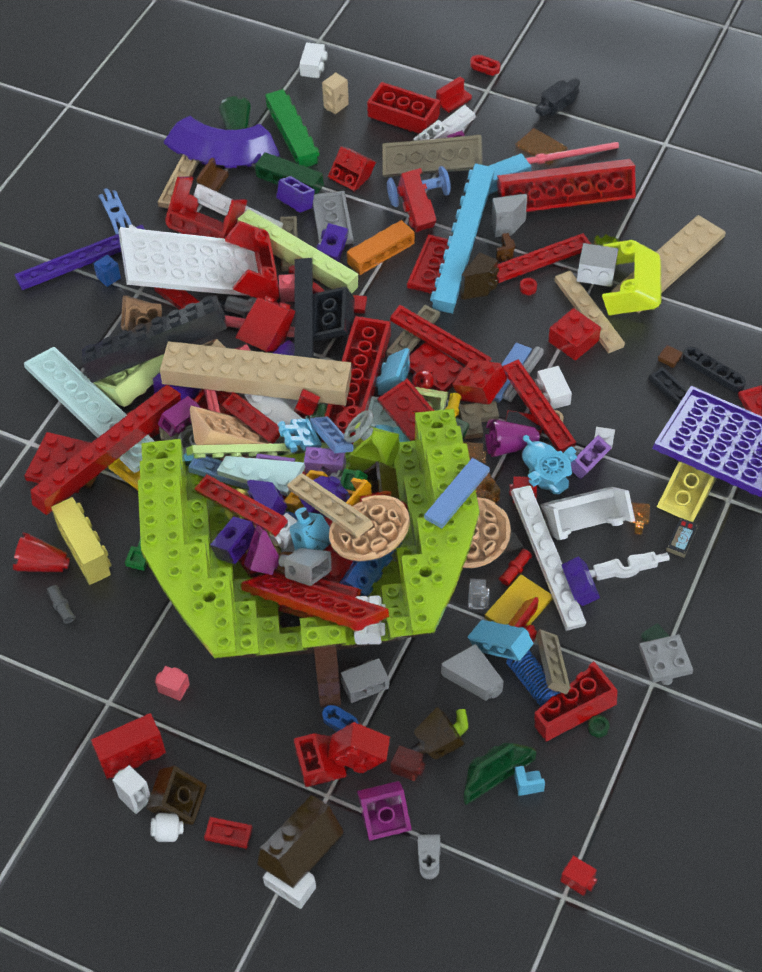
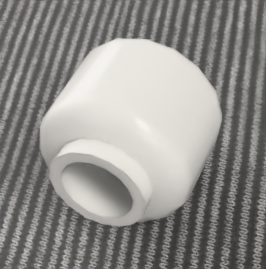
(166, 827)

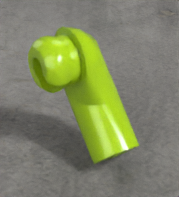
(462, 723)

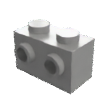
(364, 680)

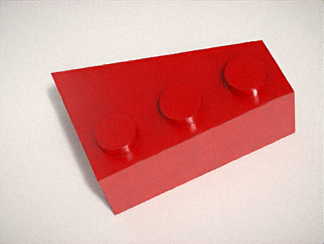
(416, 201)

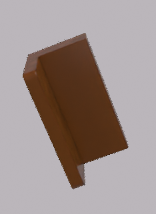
(212, 176)

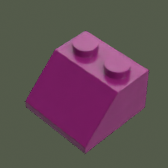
(384, 810)

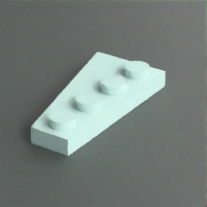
(274, 471)

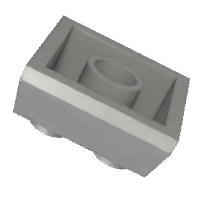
(508, 214)
(597, 264)

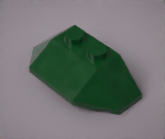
(495, 767)

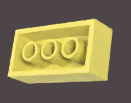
(82, 540)

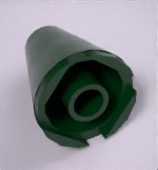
(235, 112)

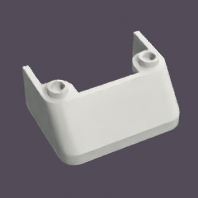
(587, 510)

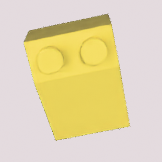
(686, 492)

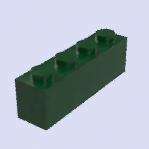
(275, 168)

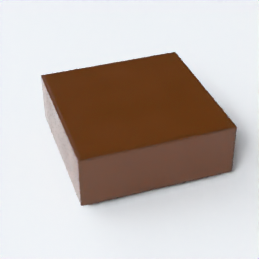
(670, 356)

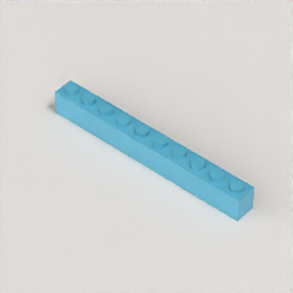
(463, 238)

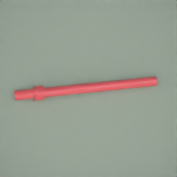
(541, 158)

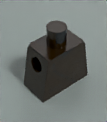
(437, 735)

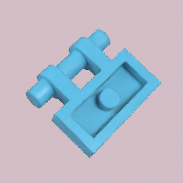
(304, 434)

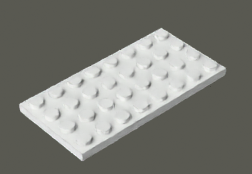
(183, 261)

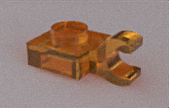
(641, 515)

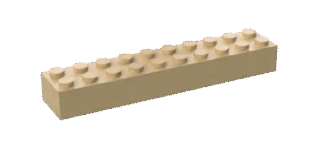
(255, 372)

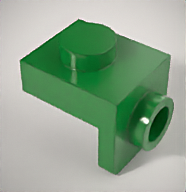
(347, 477)

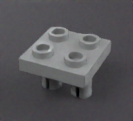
(665, 659)

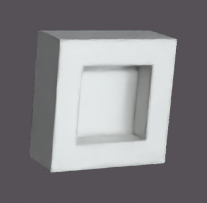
(606, 434)

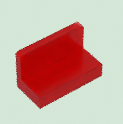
(453, 95)

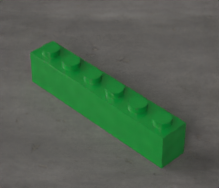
(291, 128)

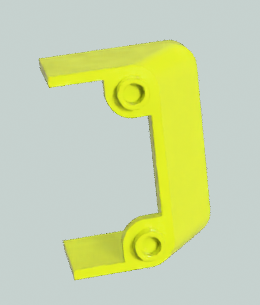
(645, 288)

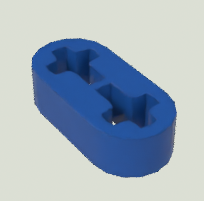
(341, 715)

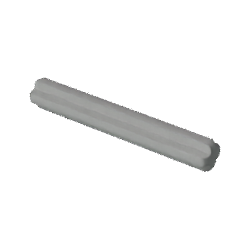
(529, 365)

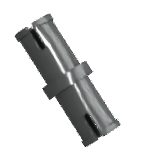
(61, 604)

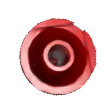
(39, 556)

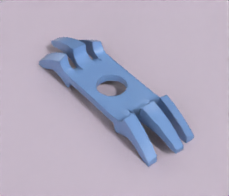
(117, 216)

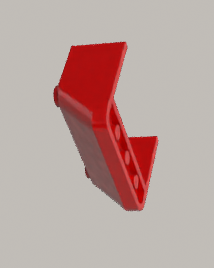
(185, 219)
(258, 241)

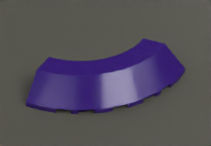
(226, 146)

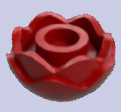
(427, 379)

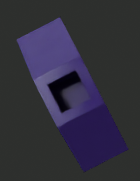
(267, 494)

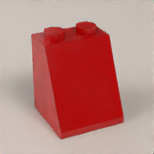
(266, 324)

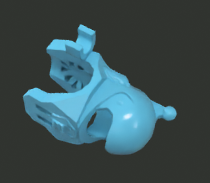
(551, 474)

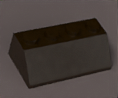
(300, 842)

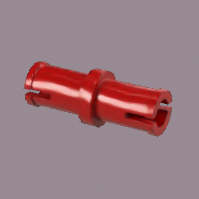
(515, 567)

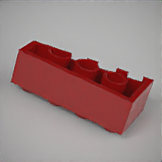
(588, 696)

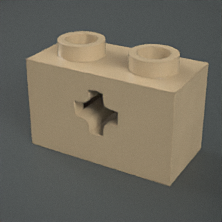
(335, 93)

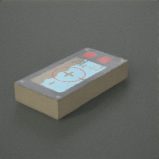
(682, 537)

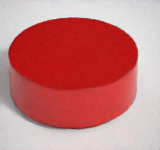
(528, 286)

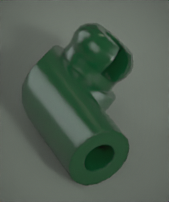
(320, 412)

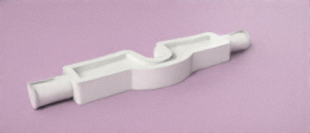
(636, 563)

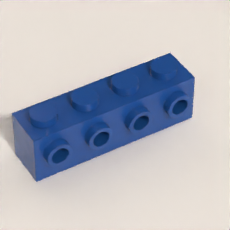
(364, 573)

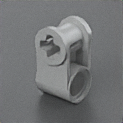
(429, 854)

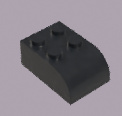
(332, 314)

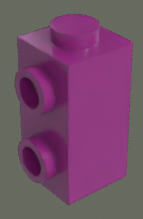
(177, 417)

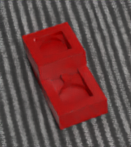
(306, 404)

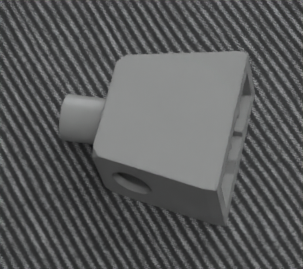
(306, 565)

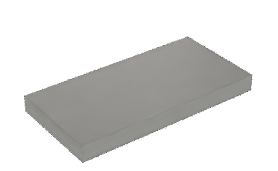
(332, 209)

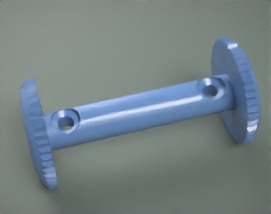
(443, 182)

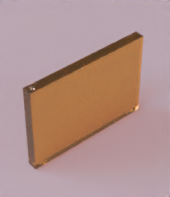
(538, 143)

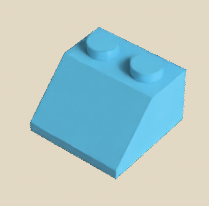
(393, 371)

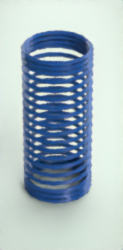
(517, 664)

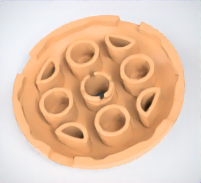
(389, 529)
(490, 535)

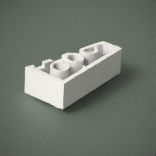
(272, 408)

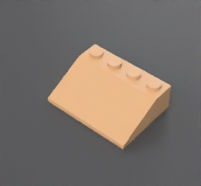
(221, 429)

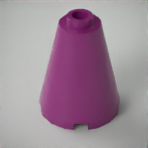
(507, 437)

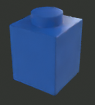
(107, 270)

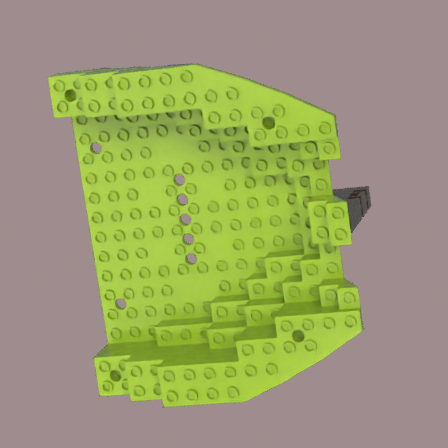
(234, 624)

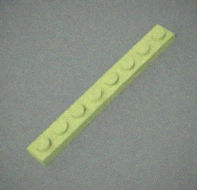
(237, 450)

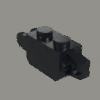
(558, 97)

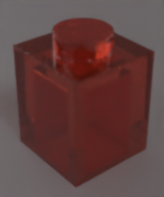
(407, 763)

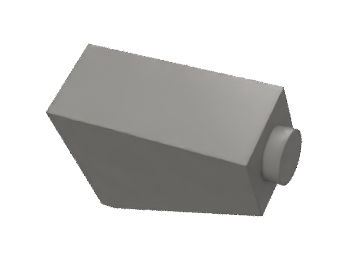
(474, 673)

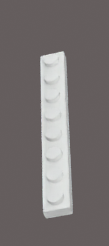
(548, 557)

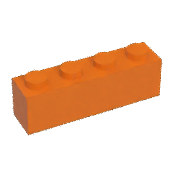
(380, 247)

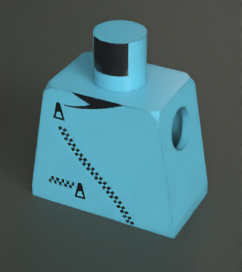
(310, 531)

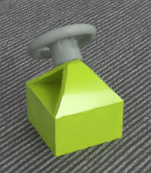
(370, 443)

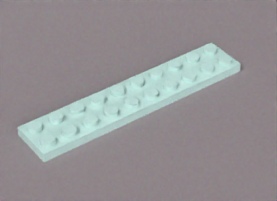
(82, 398)

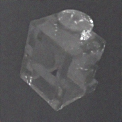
(478, 594)

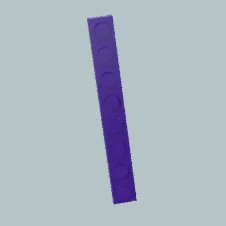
(69, 261)

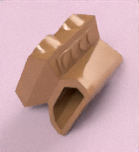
(138, 312)

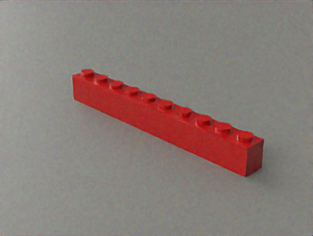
(103, 451)

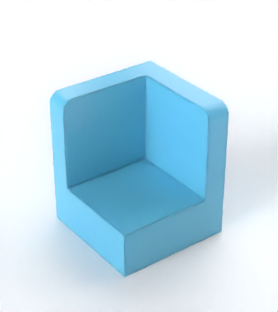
(528, 782)

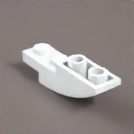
(451, 125)

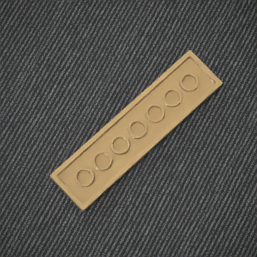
(684, 250)

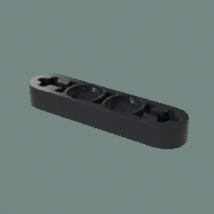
(699, 357)

